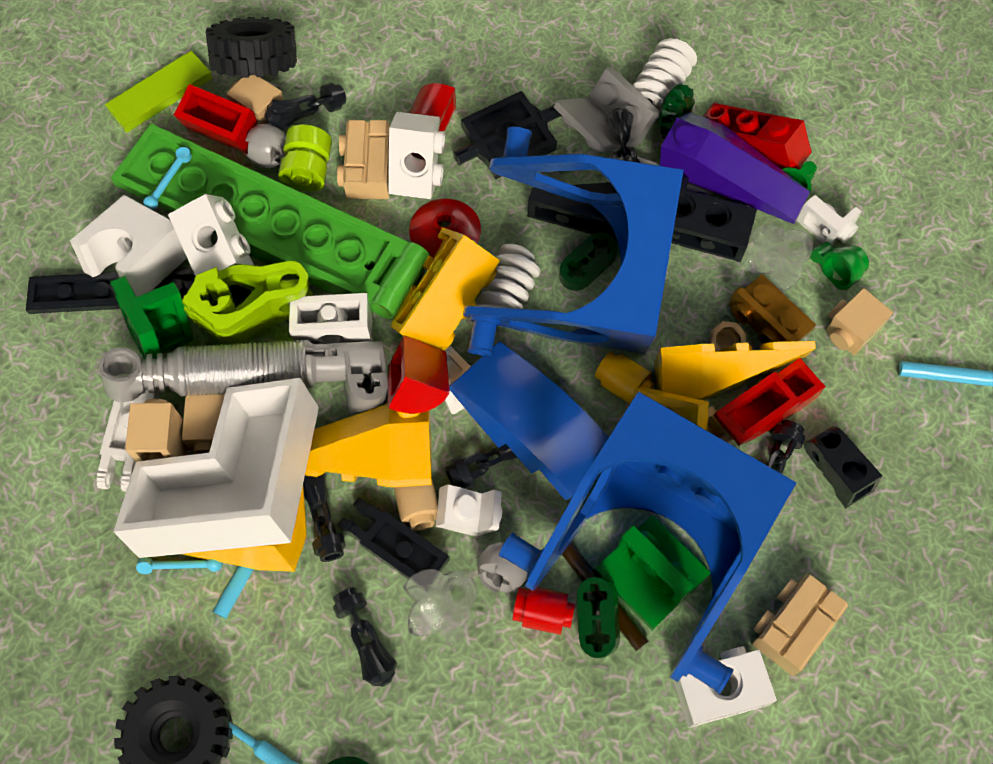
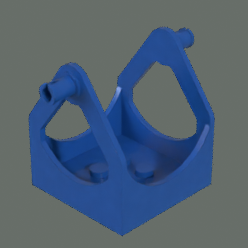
(643, 223)
(694, 480)

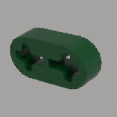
(583, 255)
(588, 619)

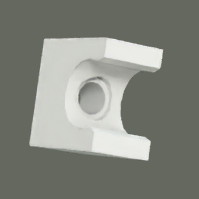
(134, 238)

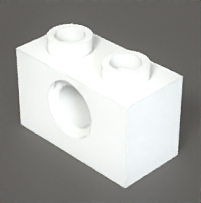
(419, 135)
(195, 226)
(331, 319)
(749, 690)

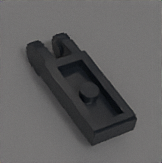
(394, 542)

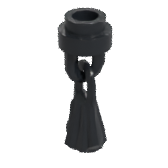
(285, 112)
(620, 123)
(788, 434)
(459, 473)
(329, 546)
(376, 662)

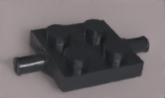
(489, 129)

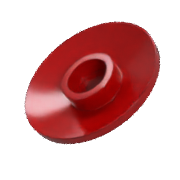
(425, 227)

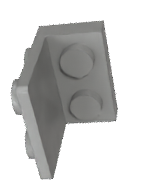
(590, 113)

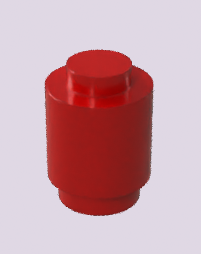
(543, 610)

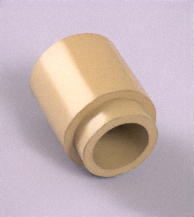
(417, 506)

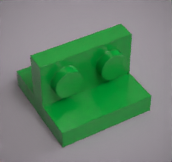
(153, 318)
(652, 571)

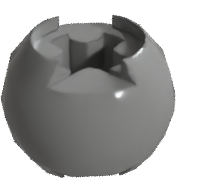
(265, 145)
(499, 573)

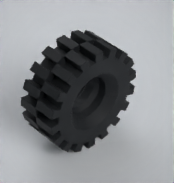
(251, 47)
(168, 700)

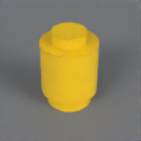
(622, 376)

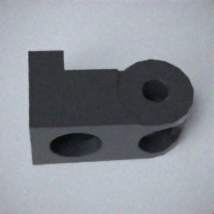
(843, 465)

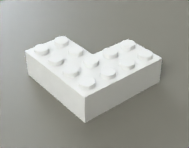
(237, 492)

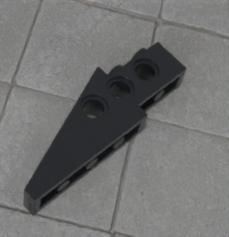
(690, 231)

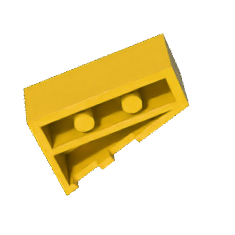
(449, 285)

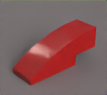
(770, 402)

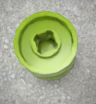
(305, 158)

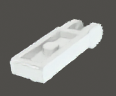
(114, 443)

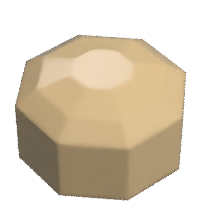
(726, 335)

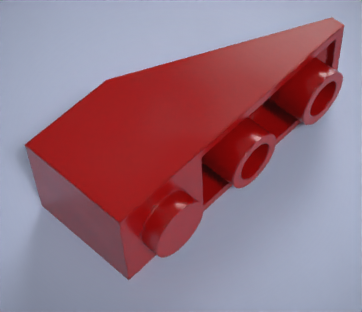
(774, 136)

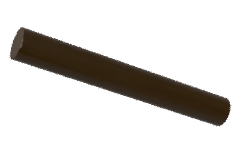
(585, 571)

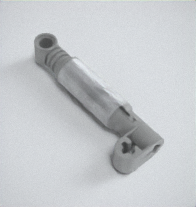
(219, 367)

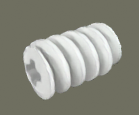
(666, 67)
(511, 280)

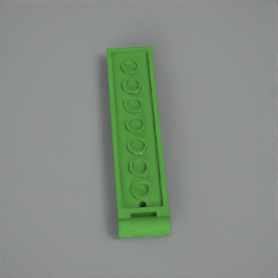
(279, 221)

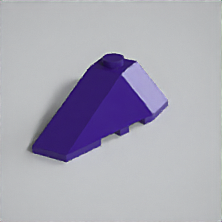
(730, 167)

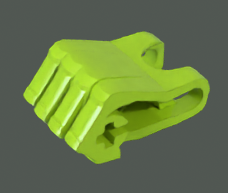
(215, 311)

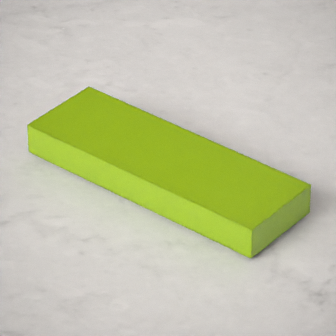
(158, 91)

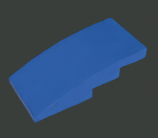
(531, 416)

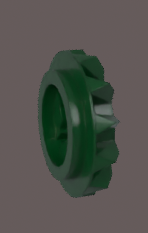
(676, 104)

